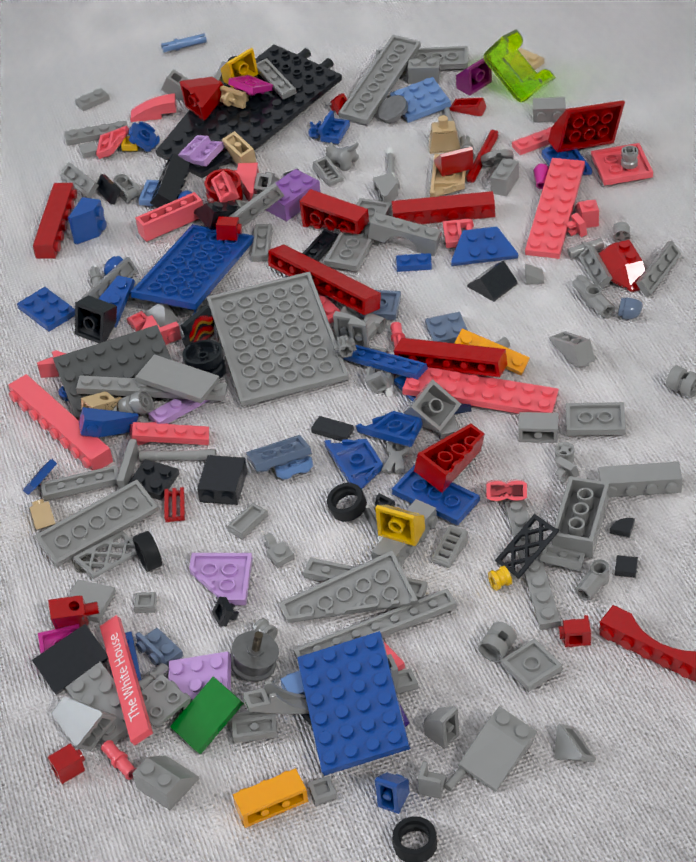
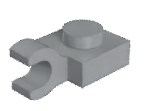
(277, 553)

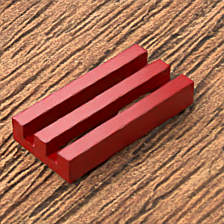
(174, 493)

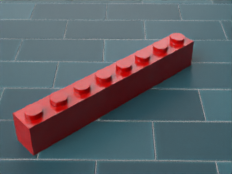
(326, 280)

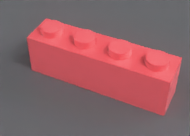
(168, 217)

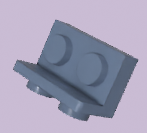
(158, 647)

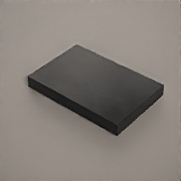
(70, 658)

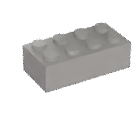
(581, 515)

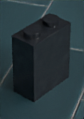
(222, 479)

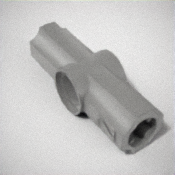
(593, 296)

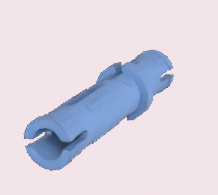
(182, 43)

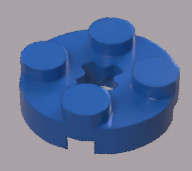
(143, 136)

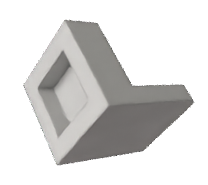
(378, 380)
(430, 783)

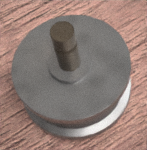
(254, 656)

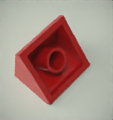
(455, 161)

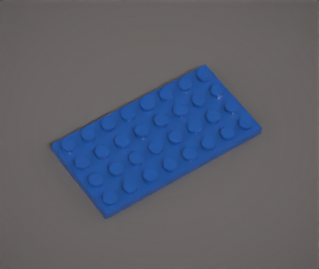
(191, 268)

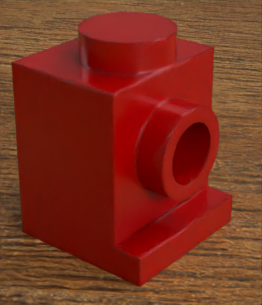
(576, 632)

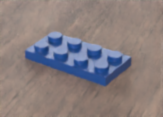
(450, 505)

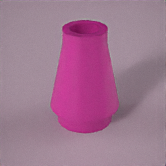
(540, 173)

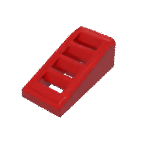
(469, 106)

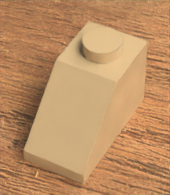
(239, 149)

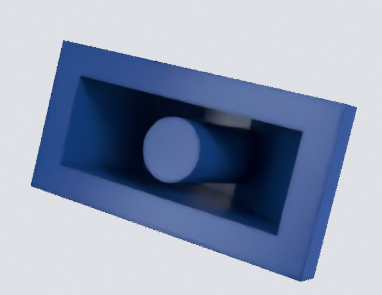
(391, 791)

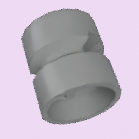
(682, 380)
(138, 403)
(497, 641)

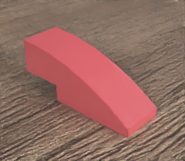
(154, 108)

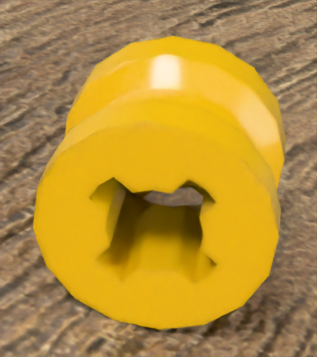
(499, 578)

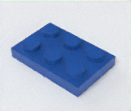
(46, 309)

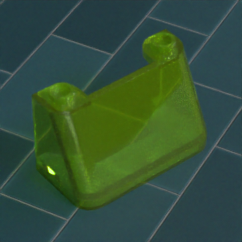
(514, 69)

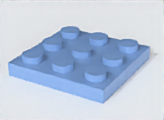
(423, 99)

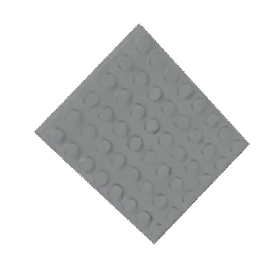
(276, 339)

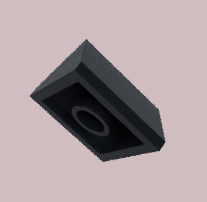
(494, 281)

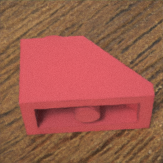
(589, 212)

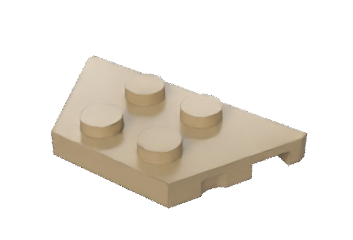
(446, 184)

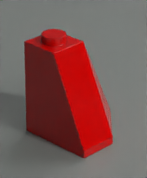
(201, 95)

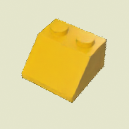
(240, 66)
(399, 524)

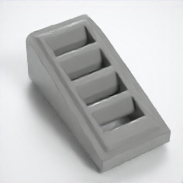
(325, 162)
(455, 535)

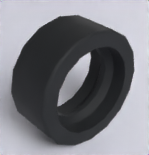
(352, 512)
(147, 551)
(414, 824)

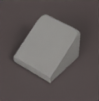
(533, 275)

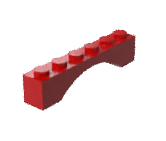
(622, 629)

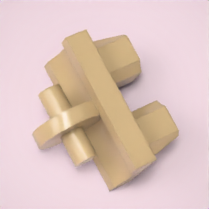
(233, 97)

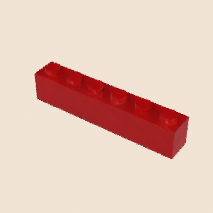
(445, 208)
(54, 221)
(454, 357)

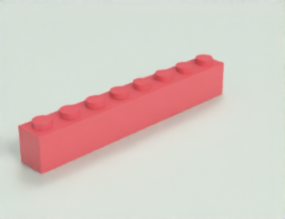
(59, 422)

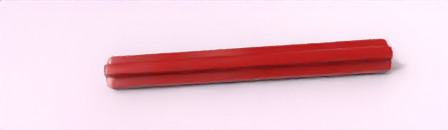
(487, 146)

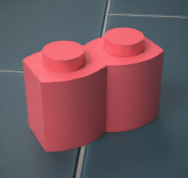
(513, 489)

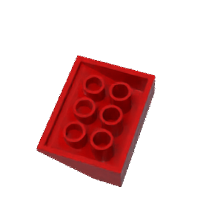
(586, 126)

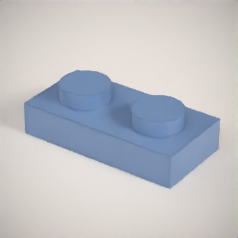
(148, 192)

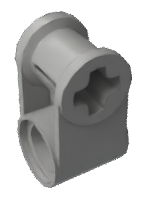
(128, 188)

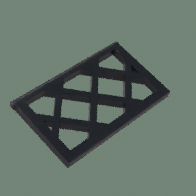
(525, 531)

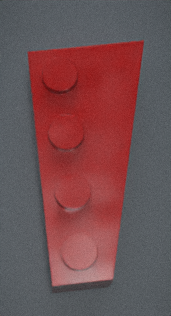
(332, 213)
(449, 456)

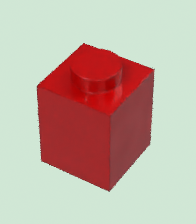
(228, 228)
(66, 763)

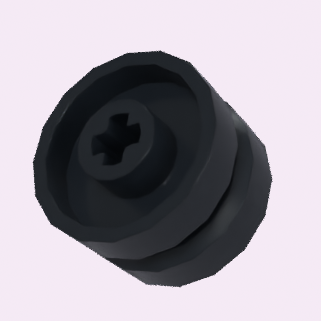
(206, 356)

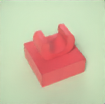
(577, 225)

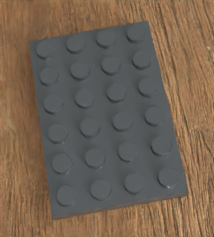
(113, 358)

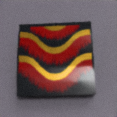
(198, 326)

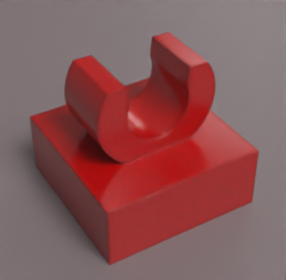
(338, 102)

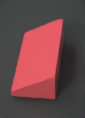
(224, 187)

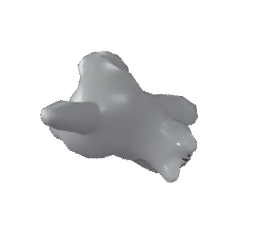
(343, 156)

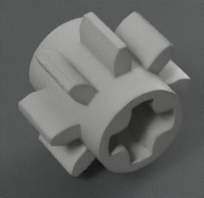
(344, 346)

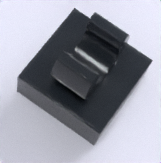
(224, 611)

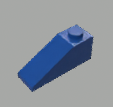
(105, 422)

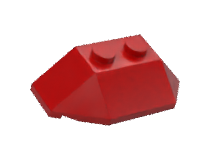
(623, 264)

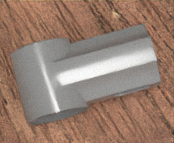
(375, 324)
(593, 580)

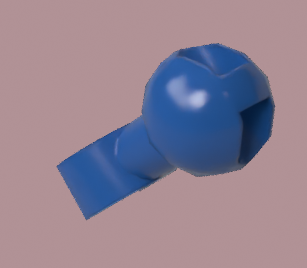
(313, 131)

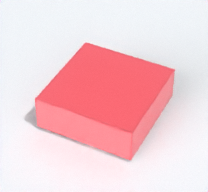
(137, 320)

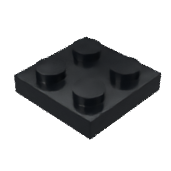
(155, 477)

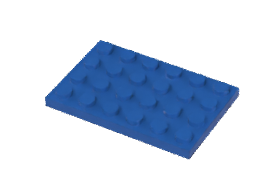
(353, 703)

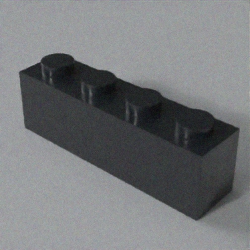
(170, 181)

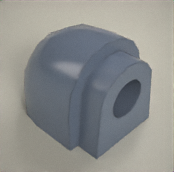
(629, 308)

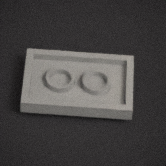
(595, 419)

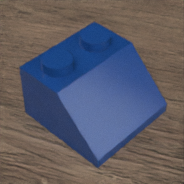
(87, 220)

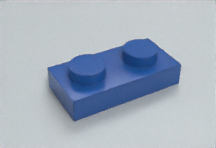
(414, 262)

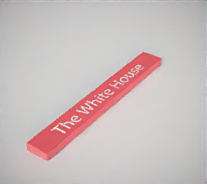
(126, 680)

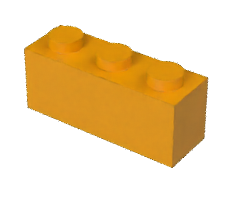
(270, 797)

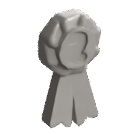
(397, 453)

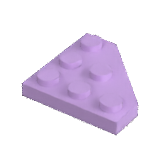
(224, 574)
(195, 672)

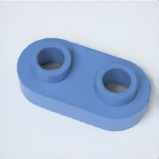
(294, 467)

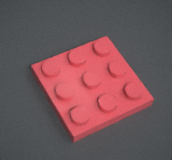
(609, 165)

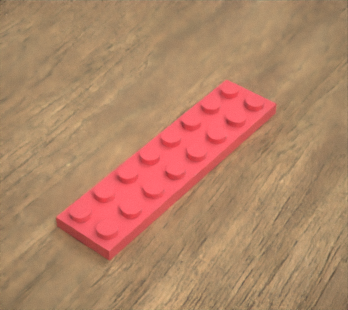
(555, 208)
(487, 391)

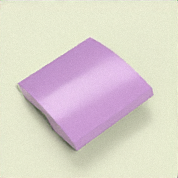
(201, 150)

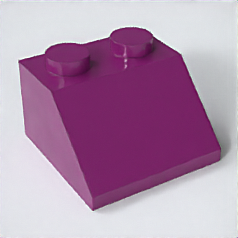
(474, 77)

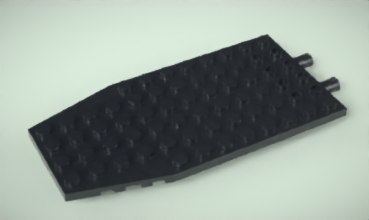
(263, 114)

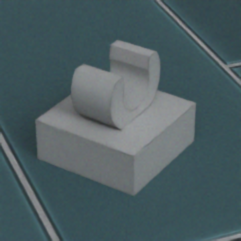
(565, 469)

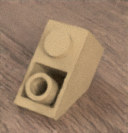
(41, 514)

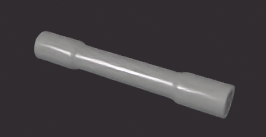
(155, 455)

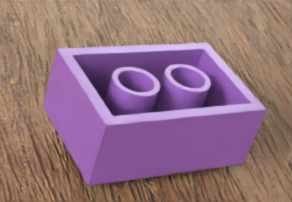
(293, 187)

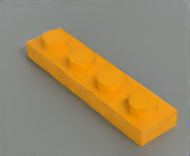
(516, 361)

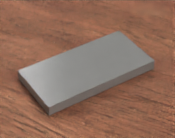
(177, 378)

